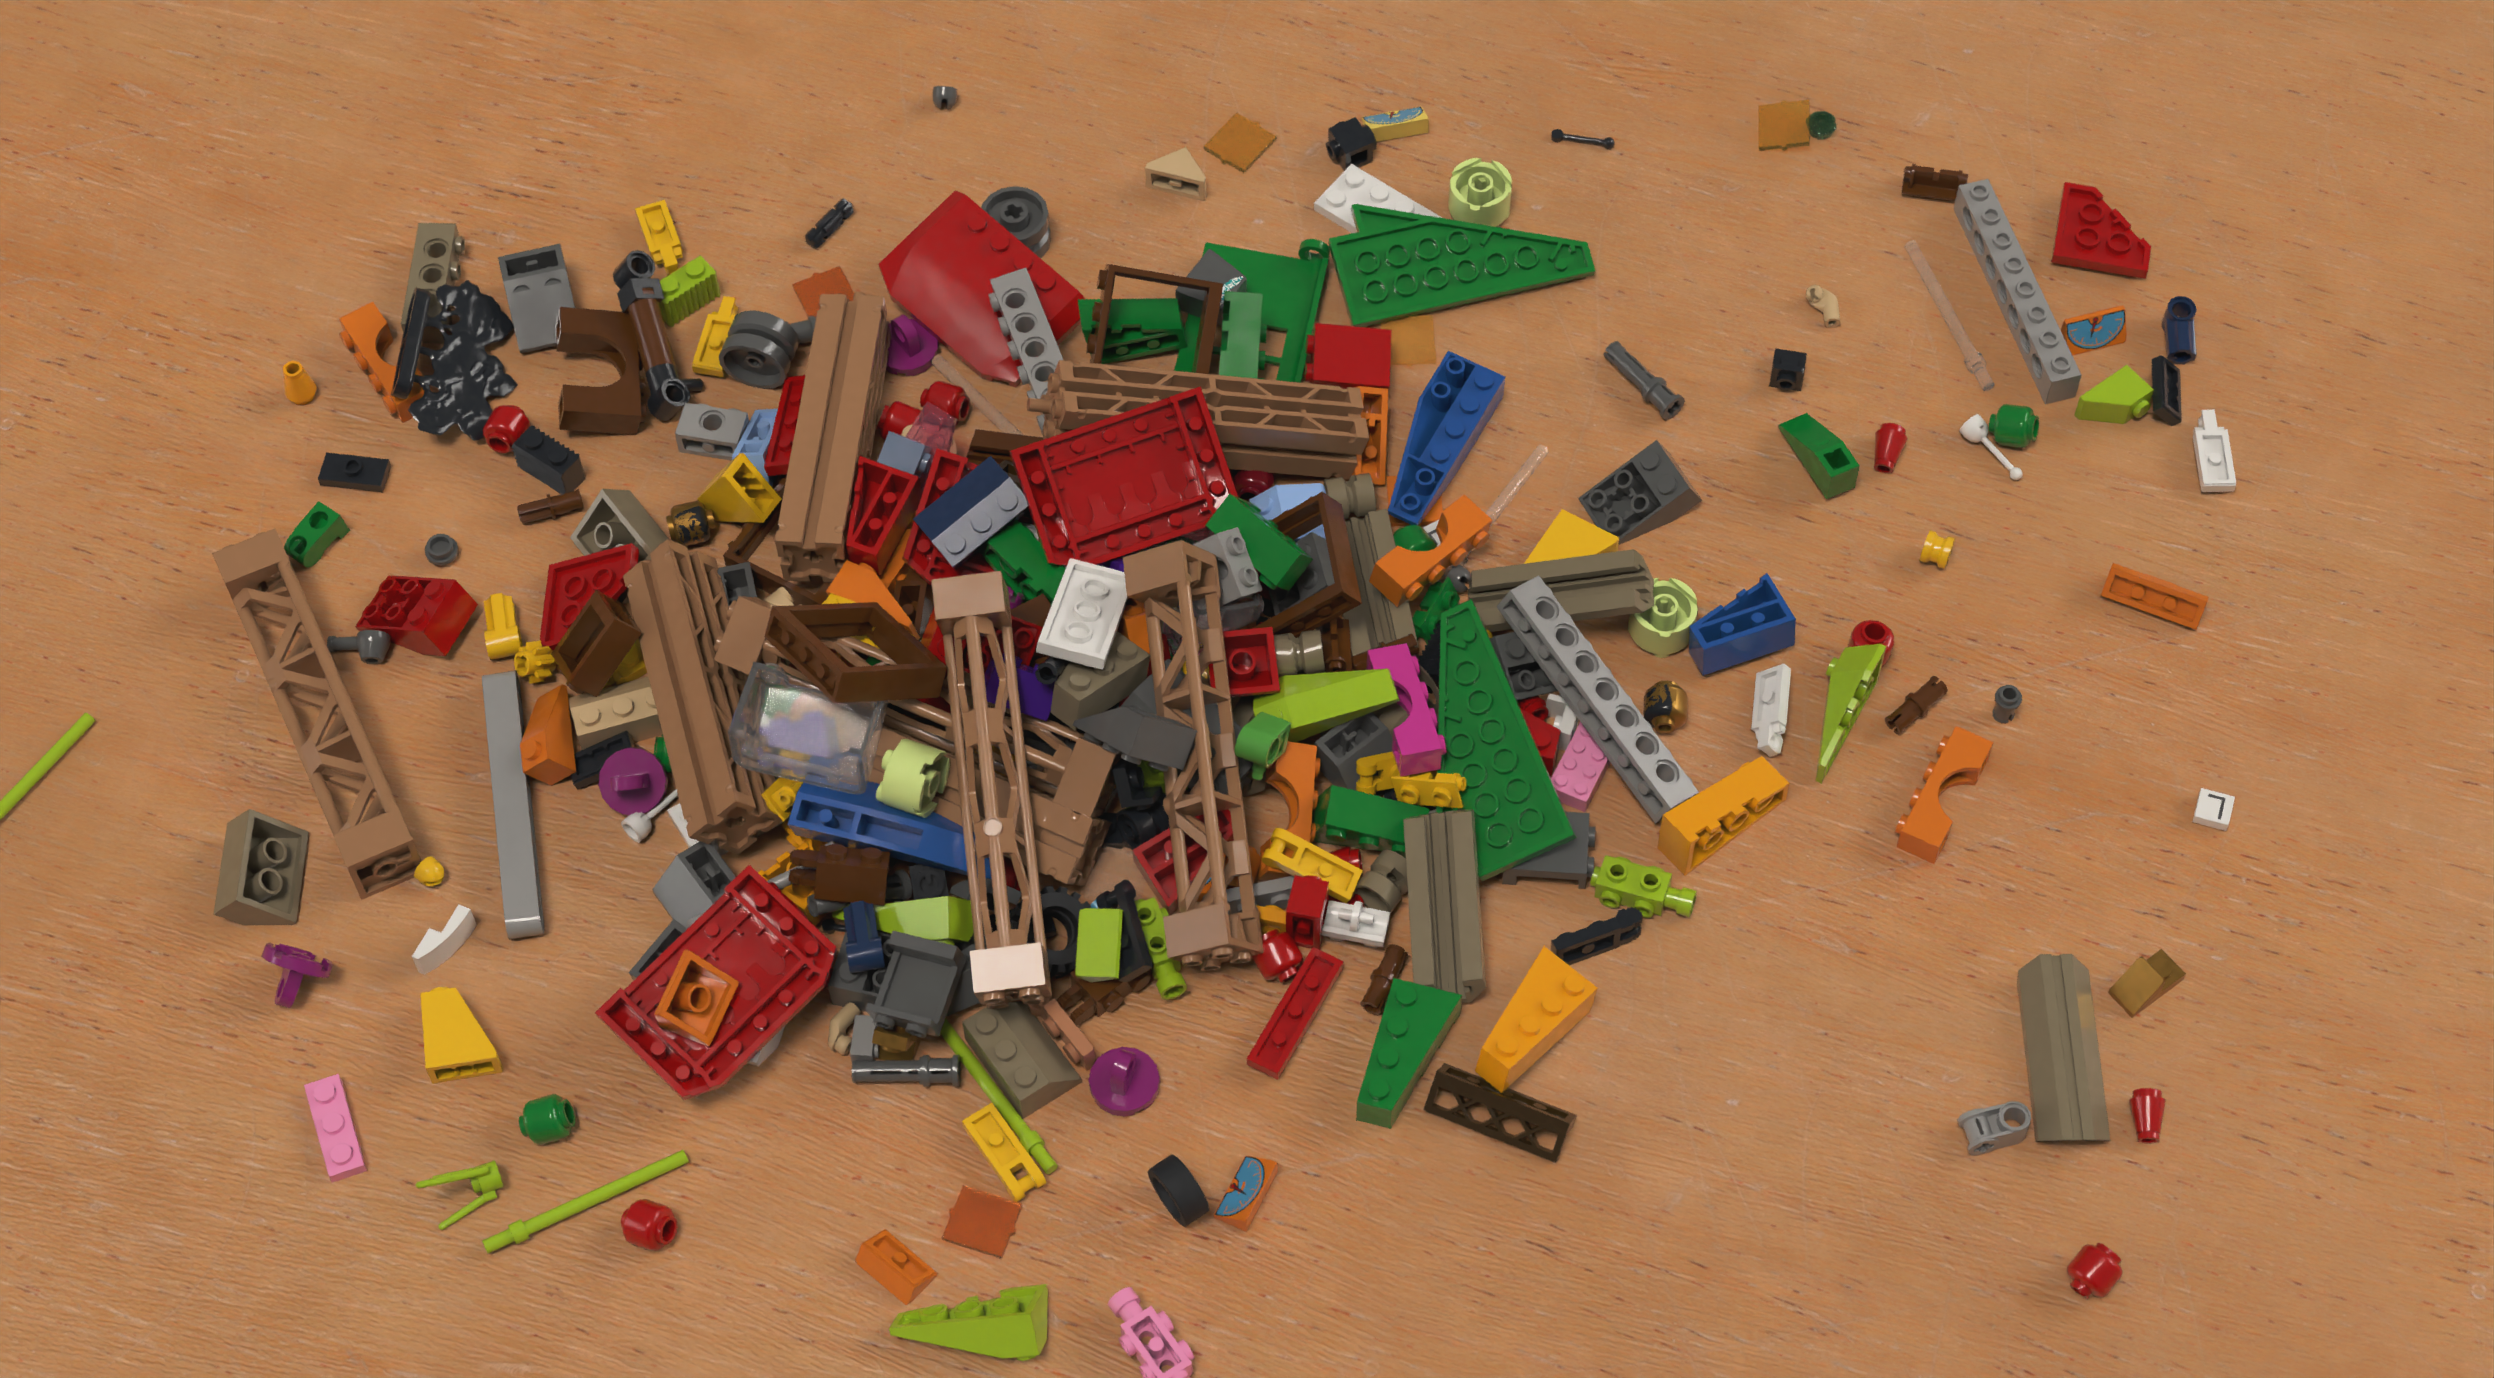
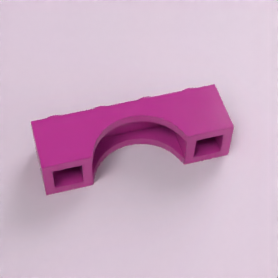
(1415, 741)

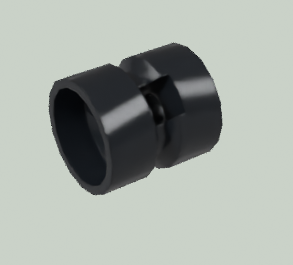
(1142, 825)

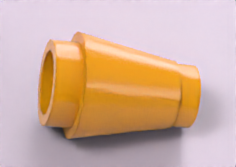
(298, 384)

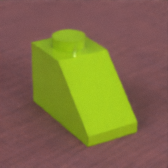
(2116, 398)

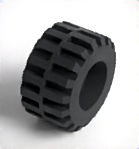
(1066, 910)

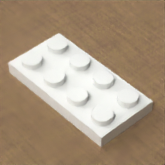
(1361, 188)
(1084, 614)

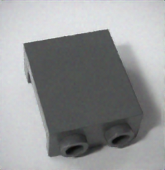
(1562, 862)
(917, 985)

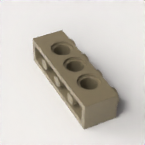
(433, 265)

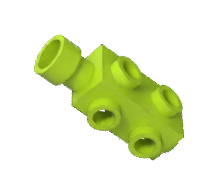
(1640, 887)
(1165, 970)

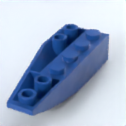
(1443, 432)
(864, 823)

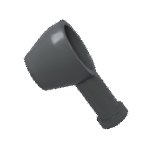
(370, 643)

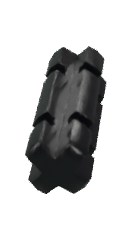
(829, 223)

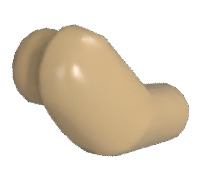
(1826, 303)
(838, 1026)

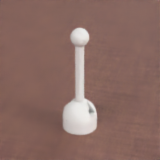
(1975, 431)
(639, 825)

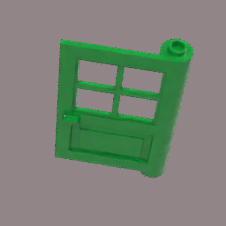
(1289, 300)

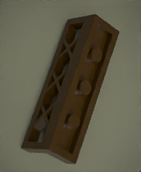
(1510, 1102)

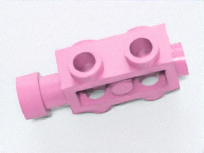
(1162, 1347)

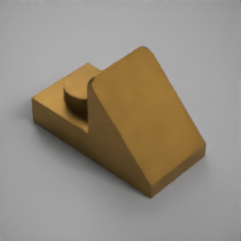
(2146, 982)
(895, 1043)

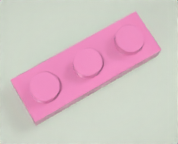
(335, 1128)

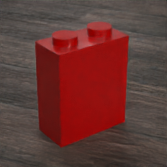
(1348, 356)

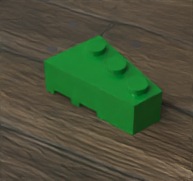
(1136, 327)
(1242, 335)
(1271, 552)
(1362, 820)

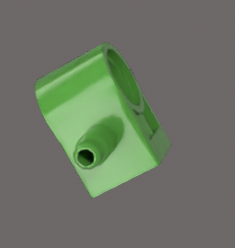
(1262, 742)

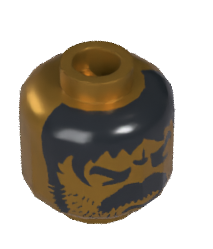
(690, 523)
(1665, 705)

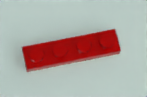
(784, 427)
(1295, 1013)

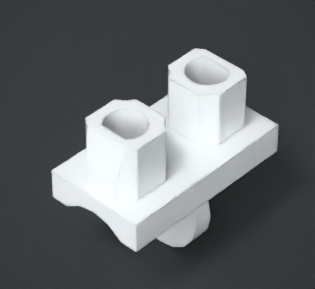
(1356, 923)

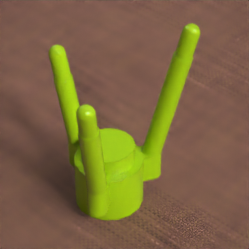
(482, 1178)

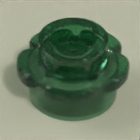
(1822, 125)

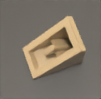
(1177, 175)

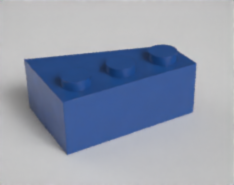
(1743, 629)

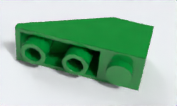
(1821, 454)

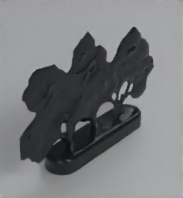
(461, 367)

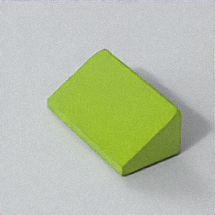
(1098, 944)

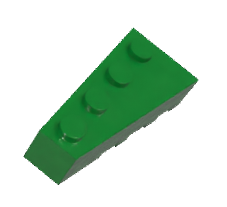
(1023, 562)
(1407, 1039)

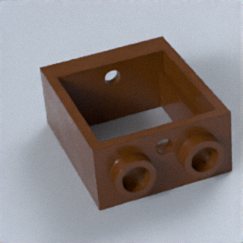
(595, 644)

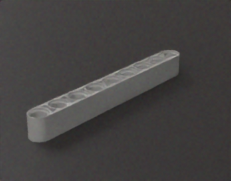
(512, 806)

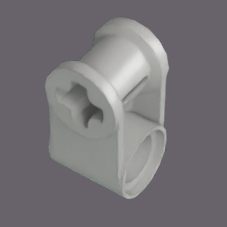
(1988, 1129)

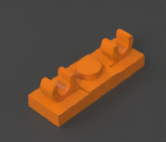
(2154, 596)

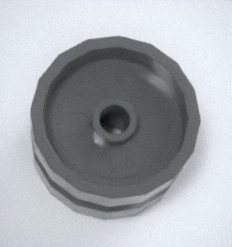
(1023, 215)
(759, 349)

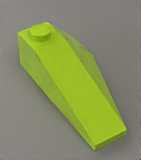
(1848, 690)
(1327, 699)
(936, 919)
(995, 1327)

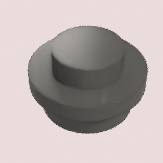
(441, 549)

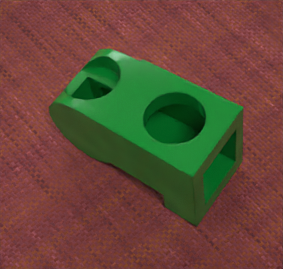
(315, 534)

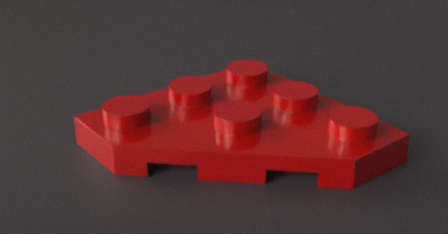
(2096, 236)
(575, 581)

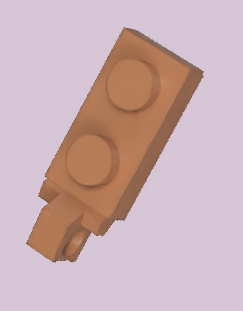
(1060, 1024)

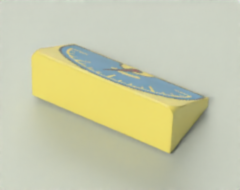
(1398, 123)

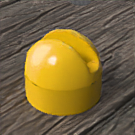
(429, 872)

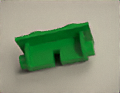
(1437, 600)

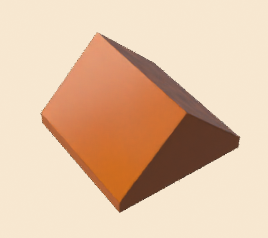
(695, 999)

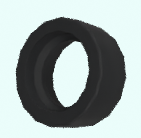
(1178, 1190)

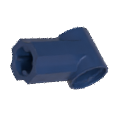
(2180, 330)
(863, 945)

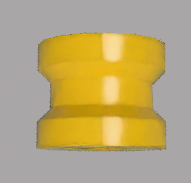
(1937, 549)

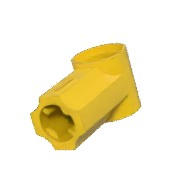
(502, 632)

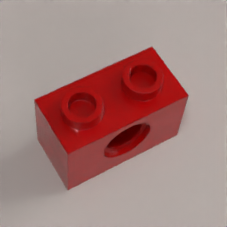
(1307, 910)

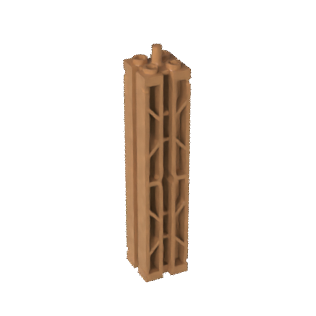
(1257, 421)
(831, 433)
(681, 613)
(1062, 837)

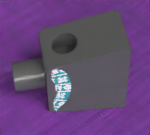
(1214, 269)

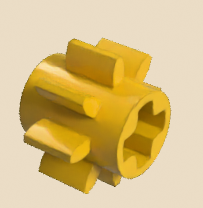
(534, 662)

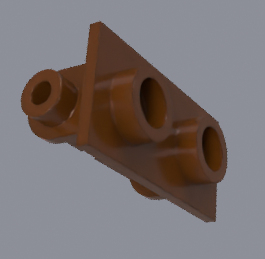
(1927, 183)
(1336, 645)

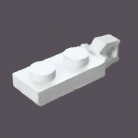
(2213, 455)
(1771, 708)

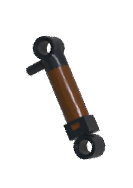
(641, 298)

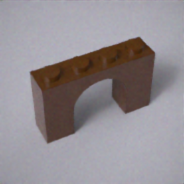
(606, 408)

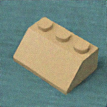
(615, 710)

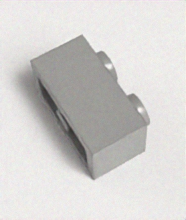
(861, 1046)

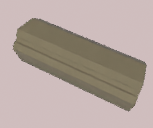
(1583, 586)
(1377, 616)
(1445, 902)
(2062, 1050)

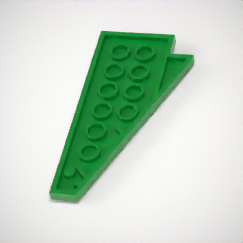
(1424, 263)
(1494, 750)

